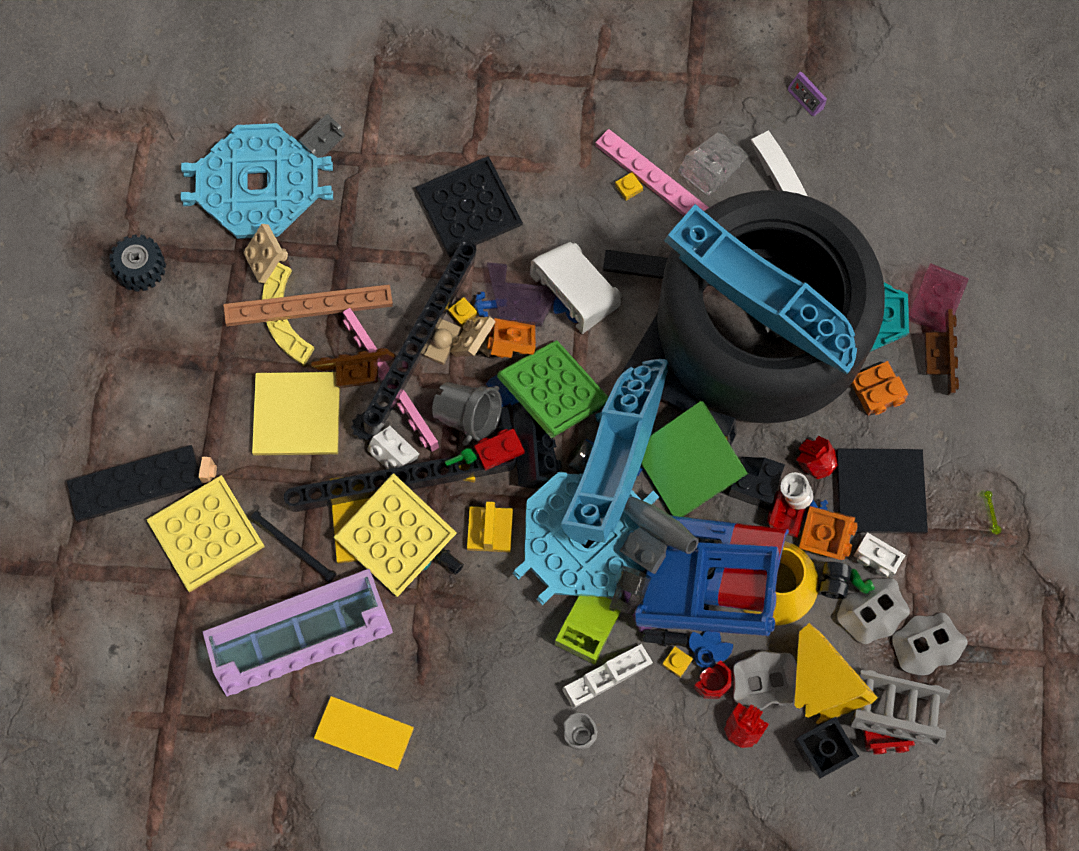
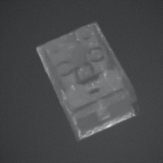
(712, 163)

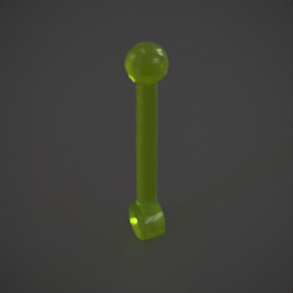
(996, 529)

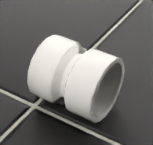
(796, 490)

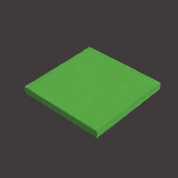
(553, 388)
(691, 460)

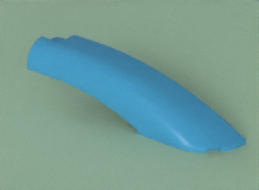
(764, 290)
(616, 453)

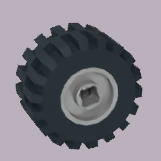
(137, 262)

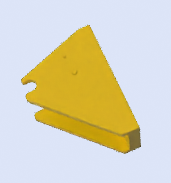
(826, 679)

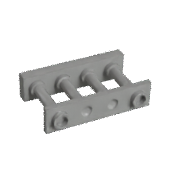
(898, 728)

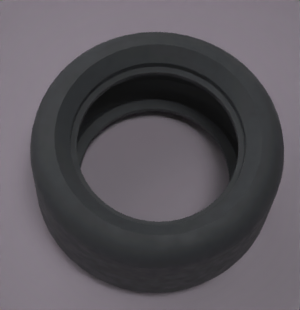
(793, 232)

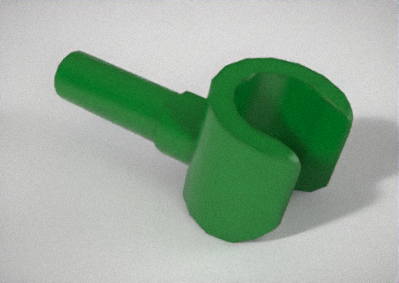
(467, 454)

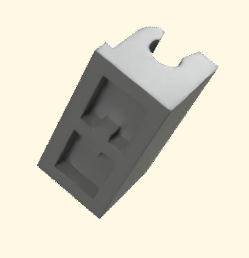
(322, 137)

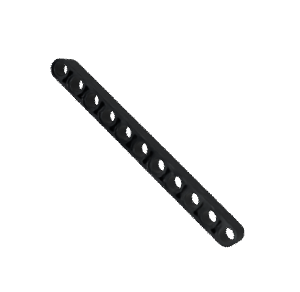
(418, 344)
(369, 479)

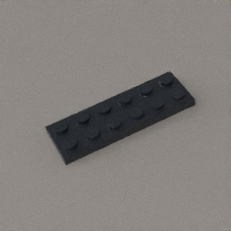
(134, 483)

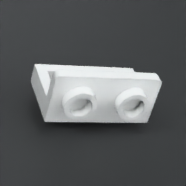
(392, 449)
(879, 556)

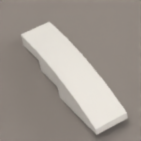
(776, 164)
(607, 676)

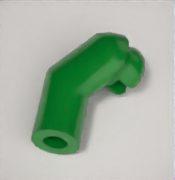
(857, 581)

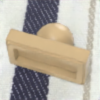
(442, 342)

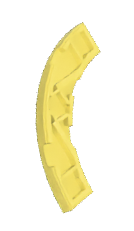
(281, 330)

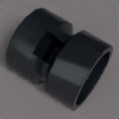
(835, 580)

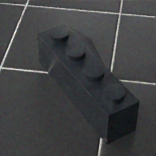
(539, 461)

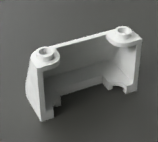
(576, 284)

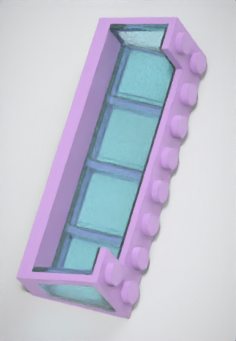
(296, 632)

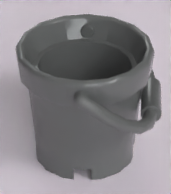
(468, 409)

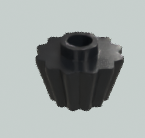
(358, 427)

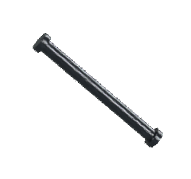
(329, 575)

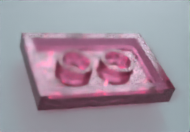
(936, 295)

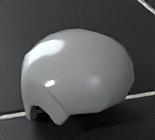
(580, 731)

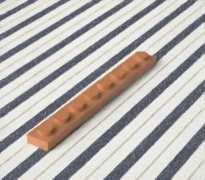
(307, 305)

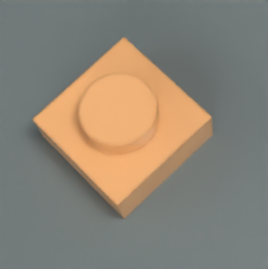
(207, 470)

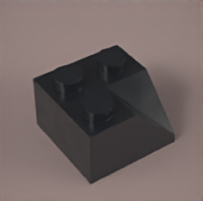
(760, 483)
(826, 748)

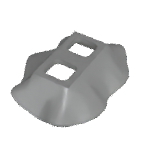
(885, 621)
(937, 654)
(762, 665)

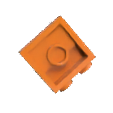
(509, 337)
(879, 389)
(828, 533)

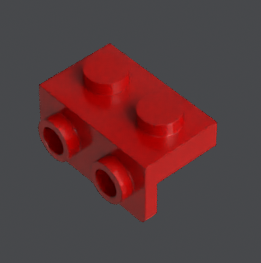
(499, 448)
(785, 516)
(880, 743)

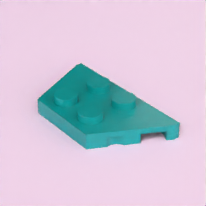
(895, 317)

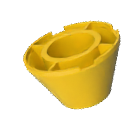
(797, 603)

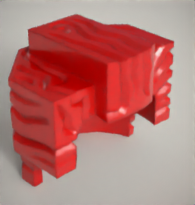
(817, 457)
(714, 681)
(745, 726)

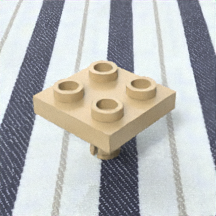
(264, 253)
(473, 337)

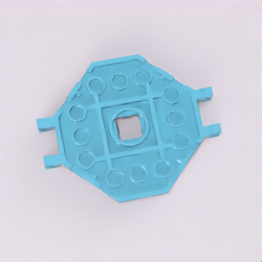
(257, 149)
(558, 559)

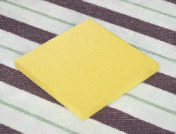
(296, 414)
(205, 533)
(395, 535)

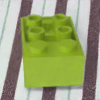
(587, 627)

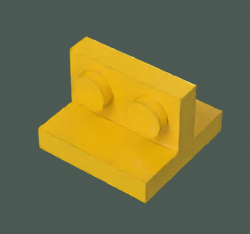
(490, 528)

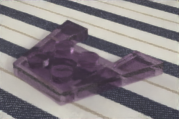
(519, 301)

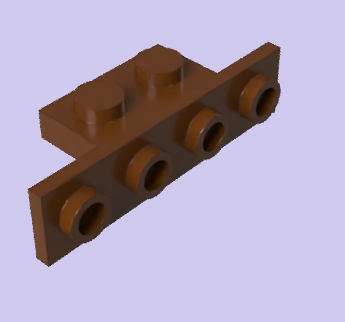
(940, 352)
(355, 369)

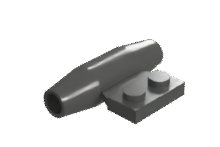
(655, 532)

